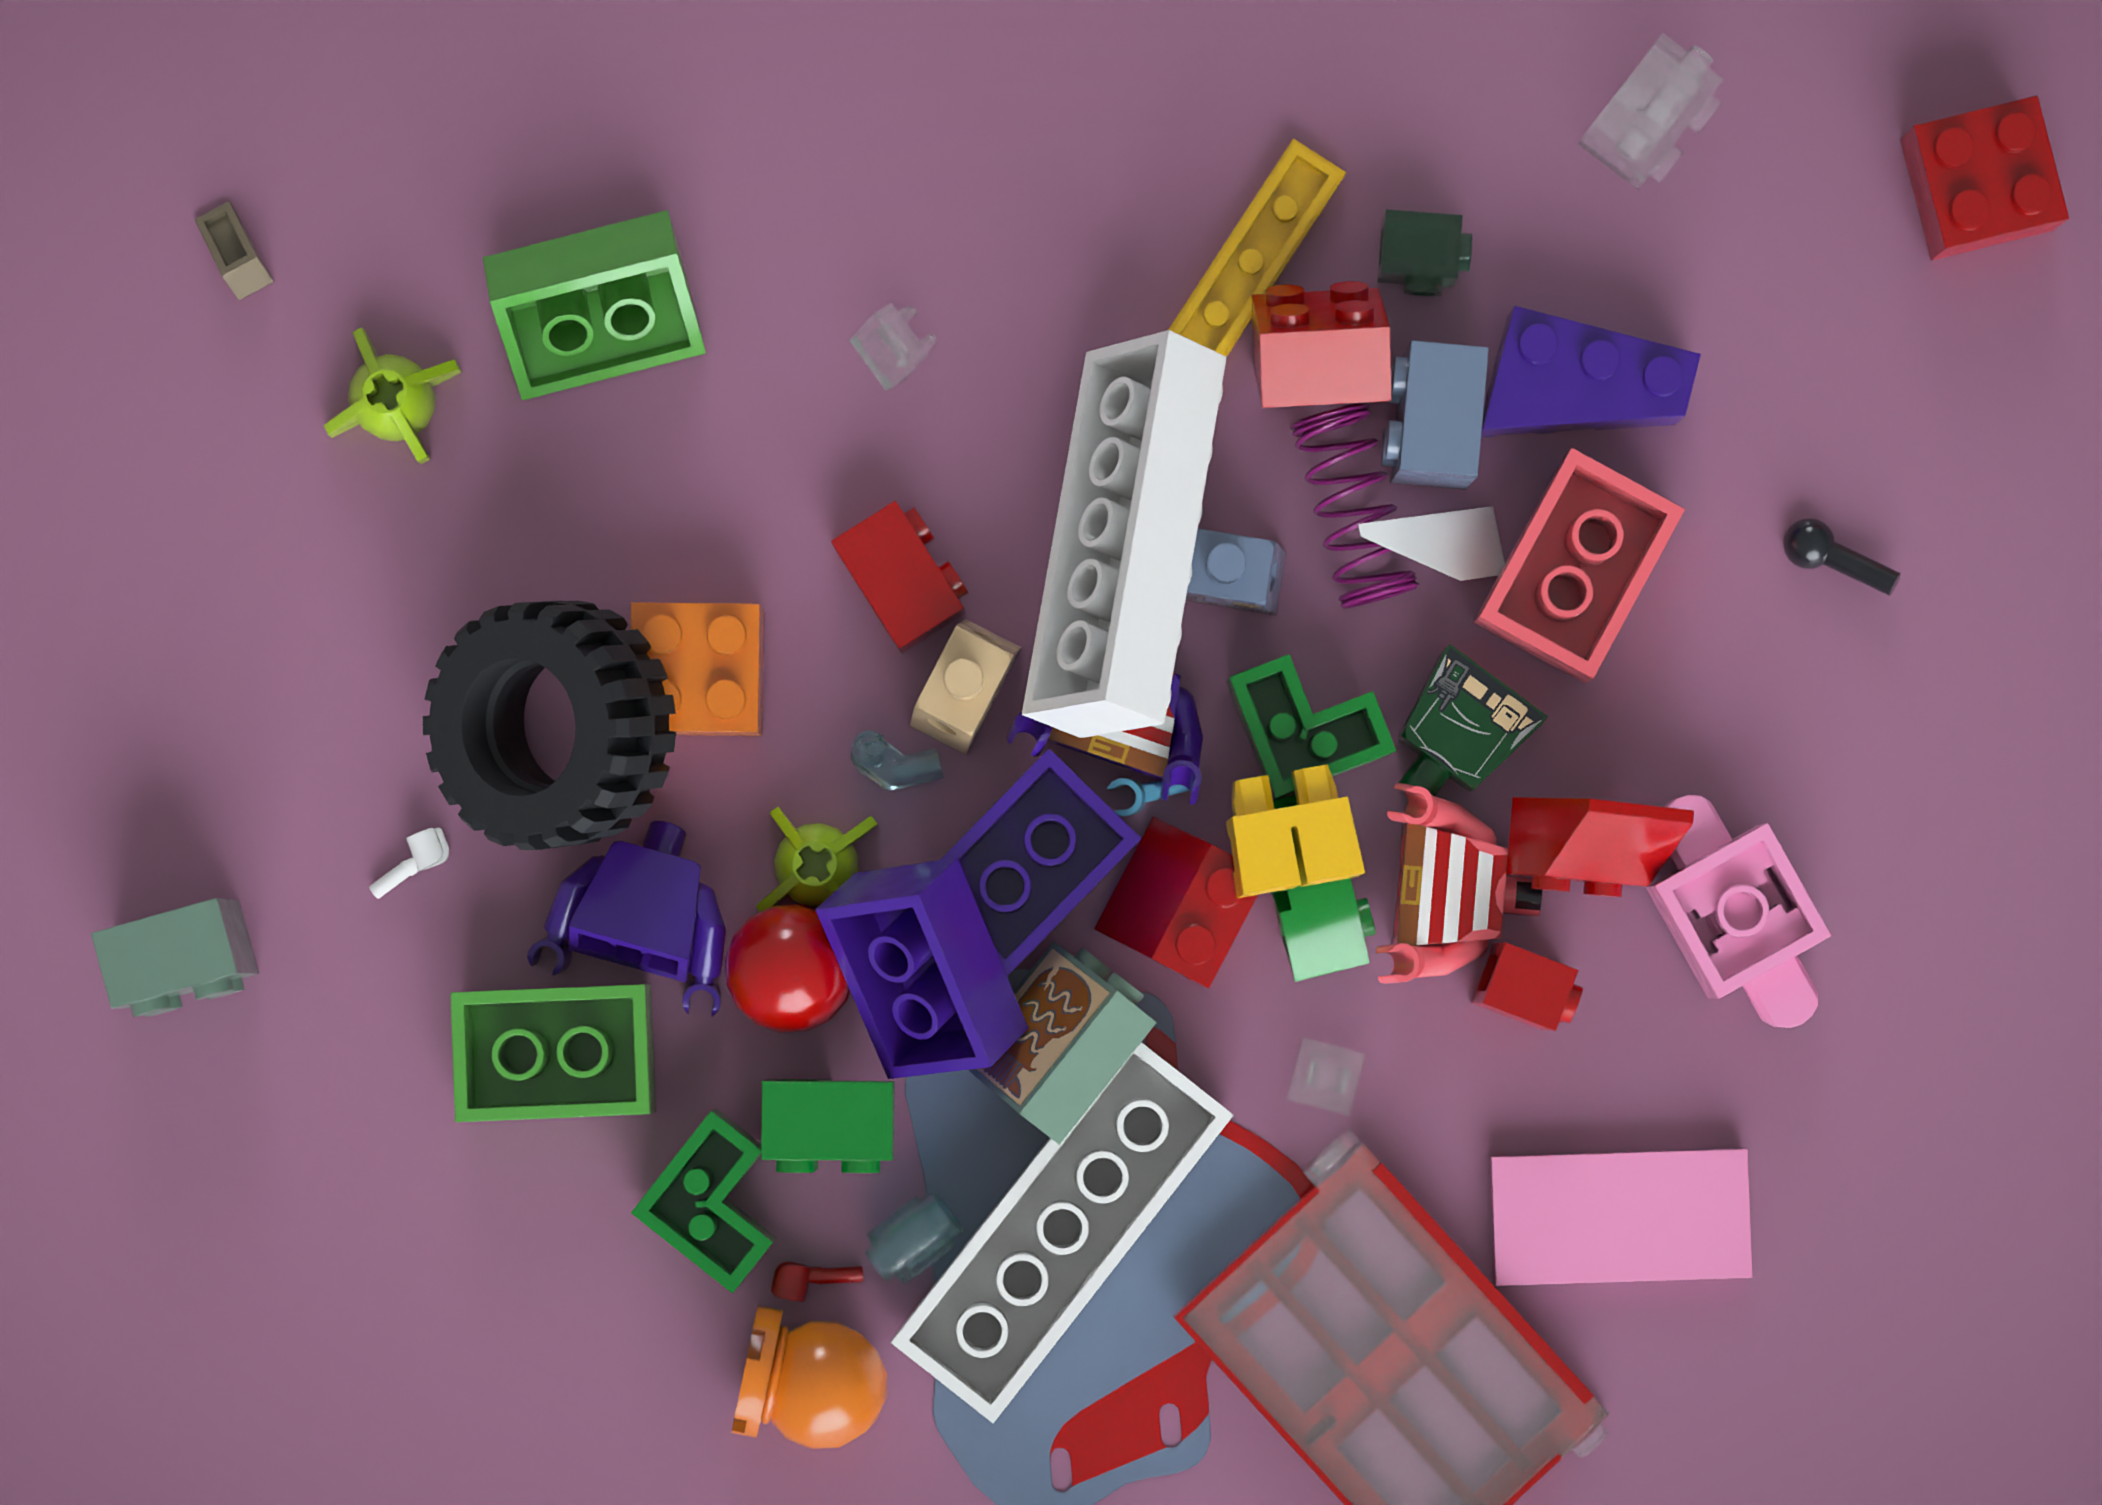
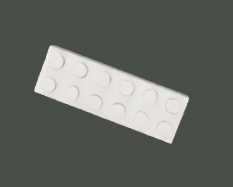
(1125, 536)
(1060, 1233)

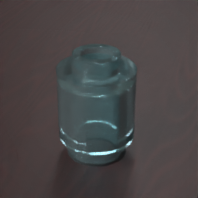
(913, 1238)

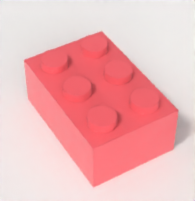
(1579, 566)

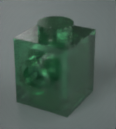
(1422, 251)

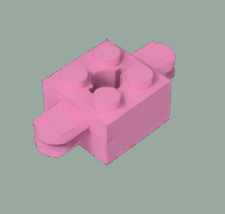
(1741, 915)

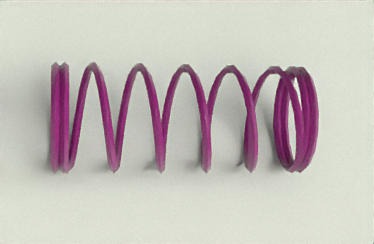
(1326, 422)

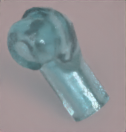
(890, 767)

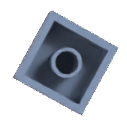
(1438, 415)

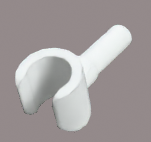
(428, 850)

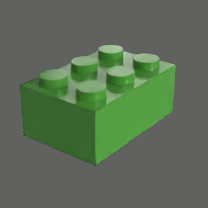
(553, 1053)

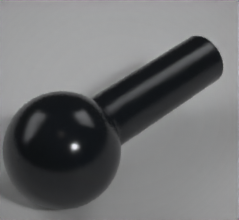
(1812, 544)

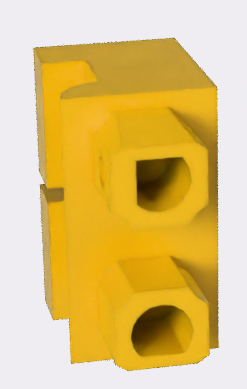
(1264, 841)

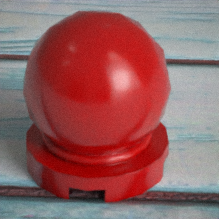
(785, 970)

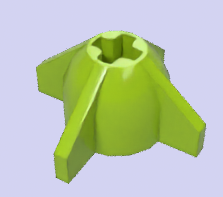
(391, 397)
(813, 860)

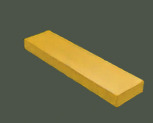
(1258, 248)

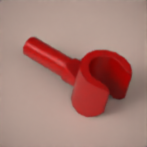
(792, 1278)

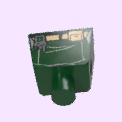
(1464, 724)

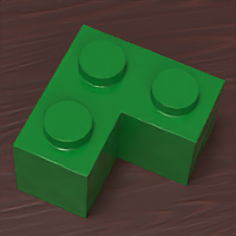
(1293, 738)
(827, 1122)
(692, 1206)

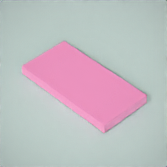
(1620, 1217)

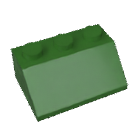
(593, 305)

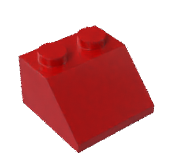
(1592, 842)
(1177, 903)

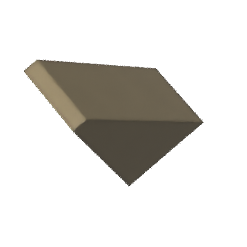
(233, 251)

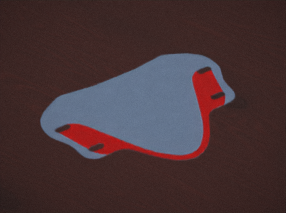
(1124, 1350)

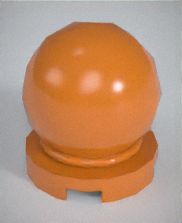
(811, 1382)

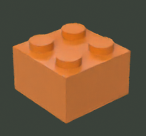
(710, 663)

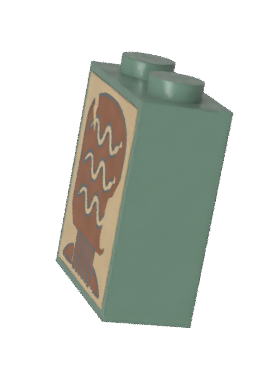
(1073, 1042)

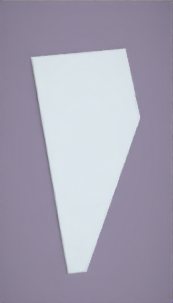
(1454, 542)

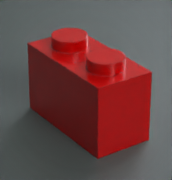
(900, 576)
(1528, 987)

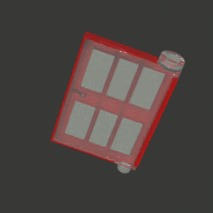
(1389, 1349)

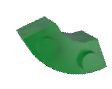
(1322, 924)

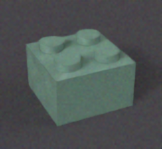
(175, 954)

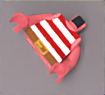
(1449, 888)

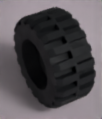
(482, 736)

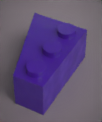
(1582, 377)

